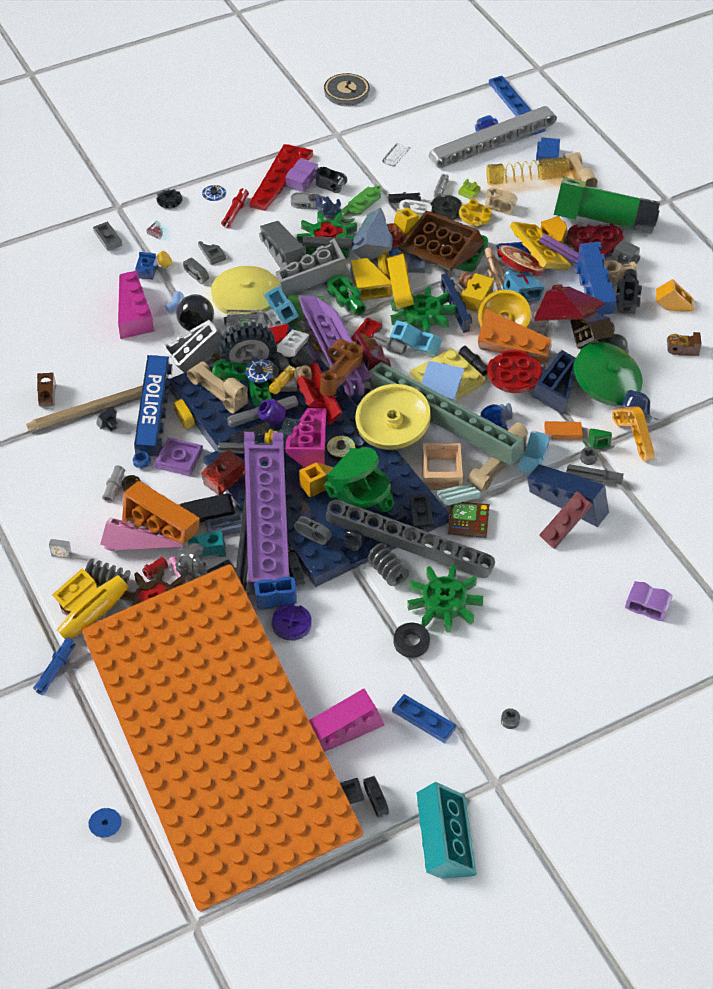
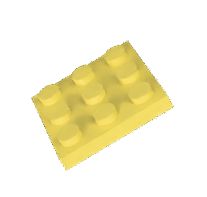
(471, 377)

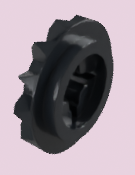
(174, 200)

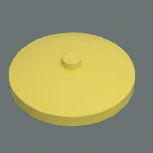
(243, 289)
(393, 416)

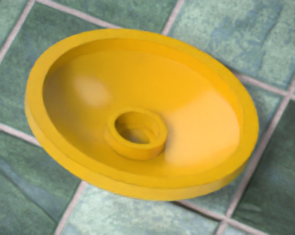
(507, 304)

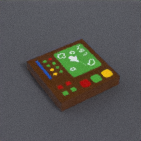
(469, 519)

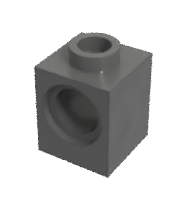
(626, 253)

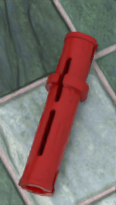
(237, 204)

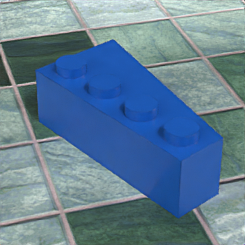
(595, 277)

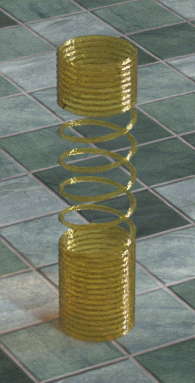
(549, 169)

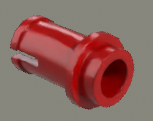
(150, 570)

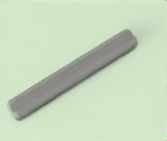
(252, 414)

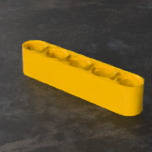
(400, 281)

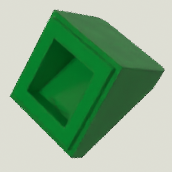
(599, 438)

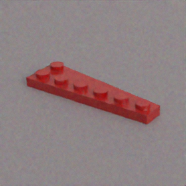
(275, 178)

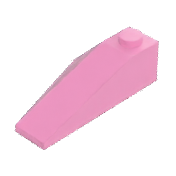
(124, 536)

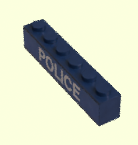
(152, 405)

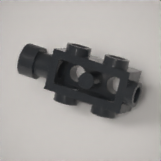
(629, 292)

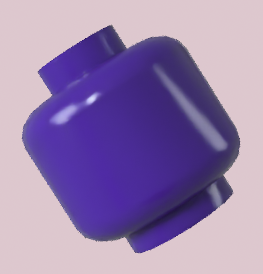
(271, 412)

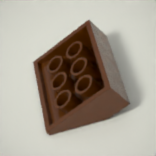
(442, 241)

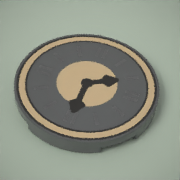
(346, 89)

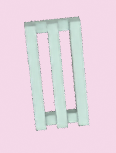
(458, 494)

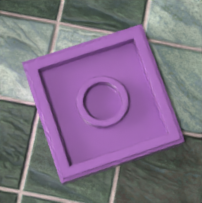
(178, 456)

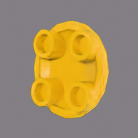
(475, 213)

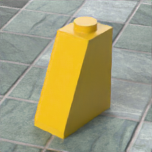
(370, 280)

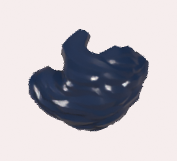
(327, 207)

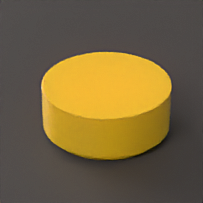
(164, 259)

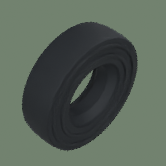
(411, 650)

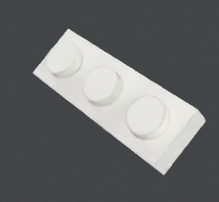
(292, 343)

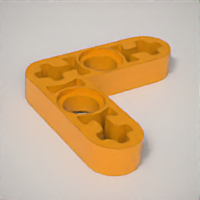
(635, 418)

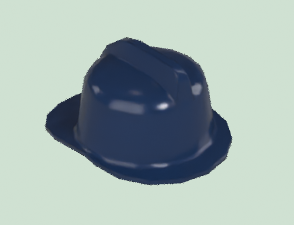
(637, 399)

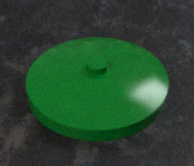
(607, 373)

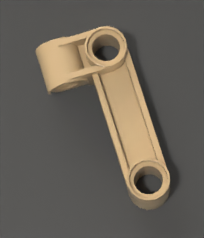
(580, 173)
(230, 392)
(483, 477)

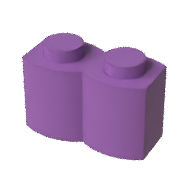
(301, 175)
(648, 601)

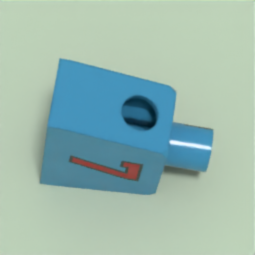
(523, 284)

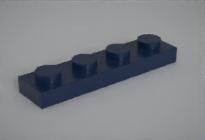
(462, 317)

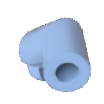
(177, 297)

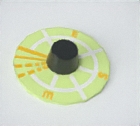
(340, 446)

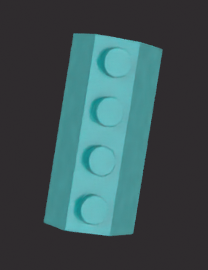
(445, 832)

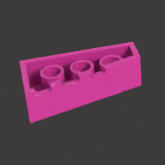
(133, 309)
(346, 720)

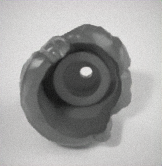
(190, 561)

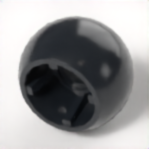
(194, 311)

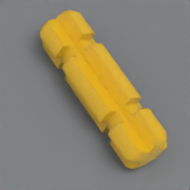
(282, 379)

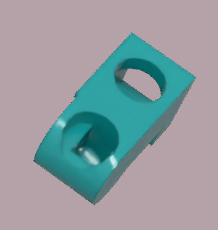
(213, 543)

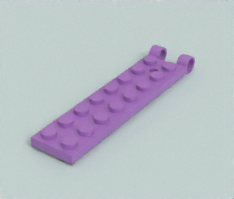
(265, 509)

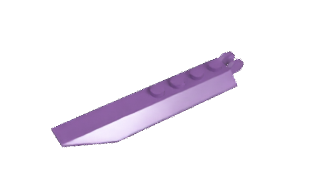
(328, 329)

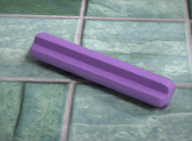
(559, 248)

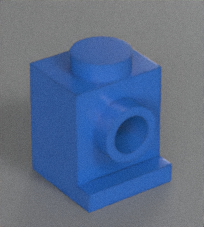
(146, 265)

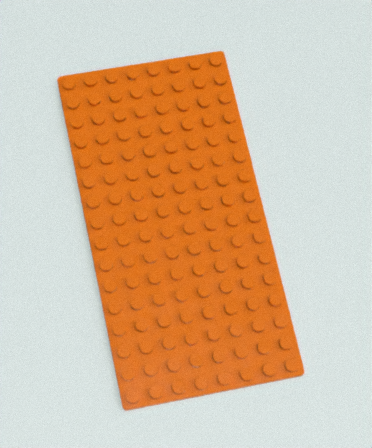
(219, 737)

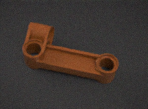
(347, 358)

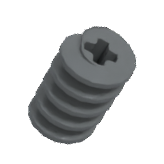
(388, 565)
(103, 574)

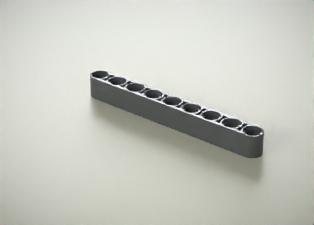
(419, 537)

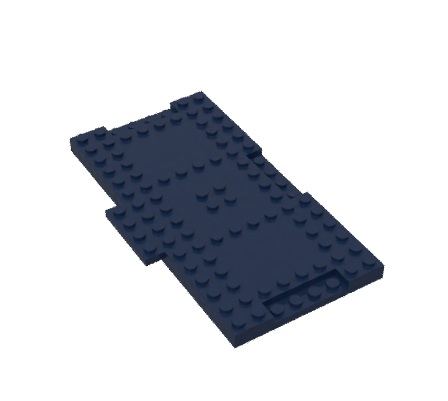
(318, 561)

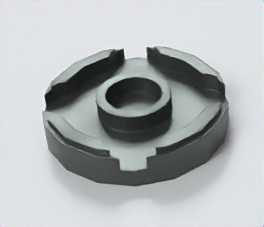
(446, 206)

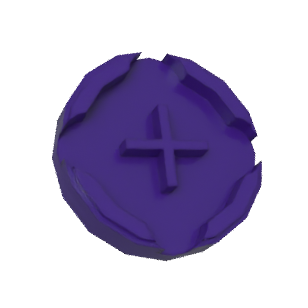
(291, 622)

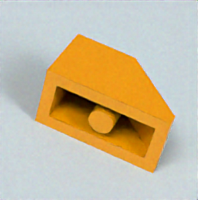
(554, 228)
(674, 297)

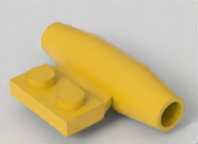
(86, 601)

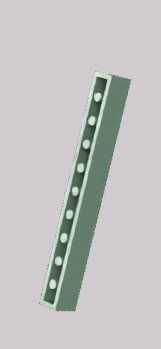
(457, 418)

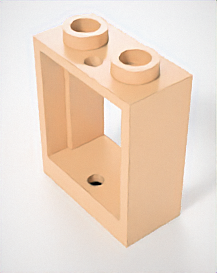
(442, 480)

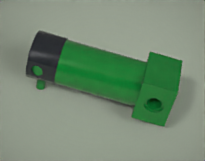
(606, 206)

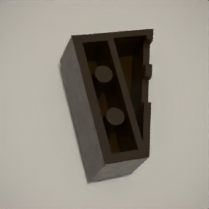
(591, 329)

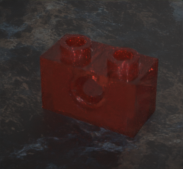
(223, 472)

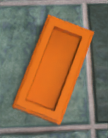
(563, 430)

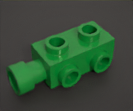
(349, 296)

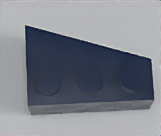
(556, 382)

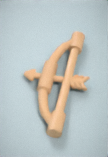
(495, 273)

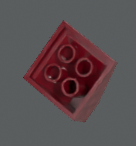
(566, 304)

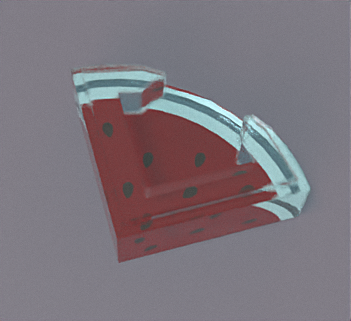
(155, 230)

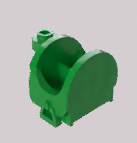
(360, 481)

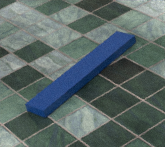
(510, 97)

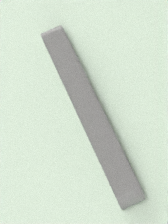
(492, 137)

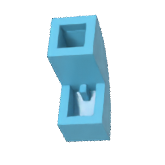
(281, 305)
(415, 338)
(535, 451)

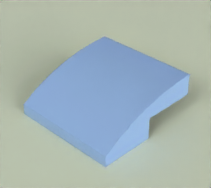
(443, 379)

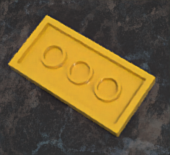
(530, 236)

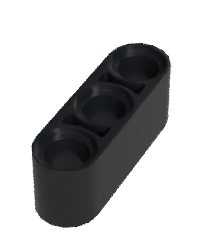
(210, 507)

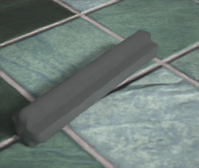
(319, 241)

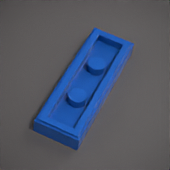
(424, 718)

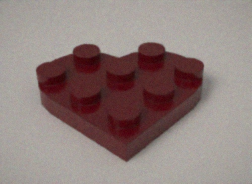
(608, 236)

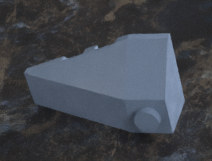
(373, 236)

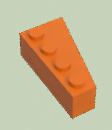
(503, 334)
(158, 513)

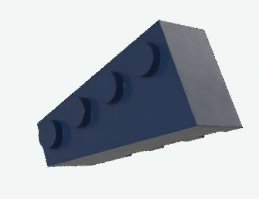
(559, 487)

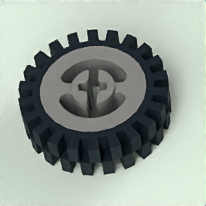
(247, 344)

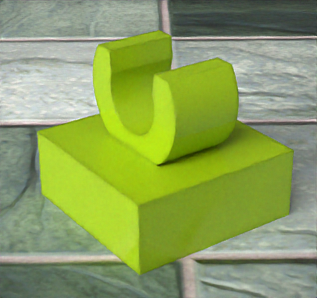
(469, 190)

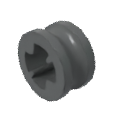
(592, 458)
(510, 712)

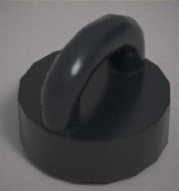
(353, 540)

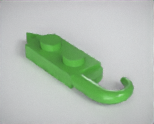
(361, 202)

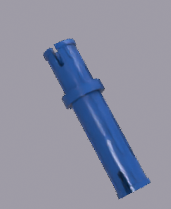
(58, 660)

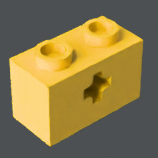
(476, 291)

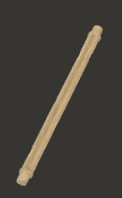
(85, 408)

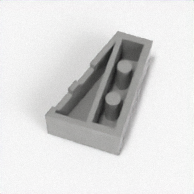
(194, 347)

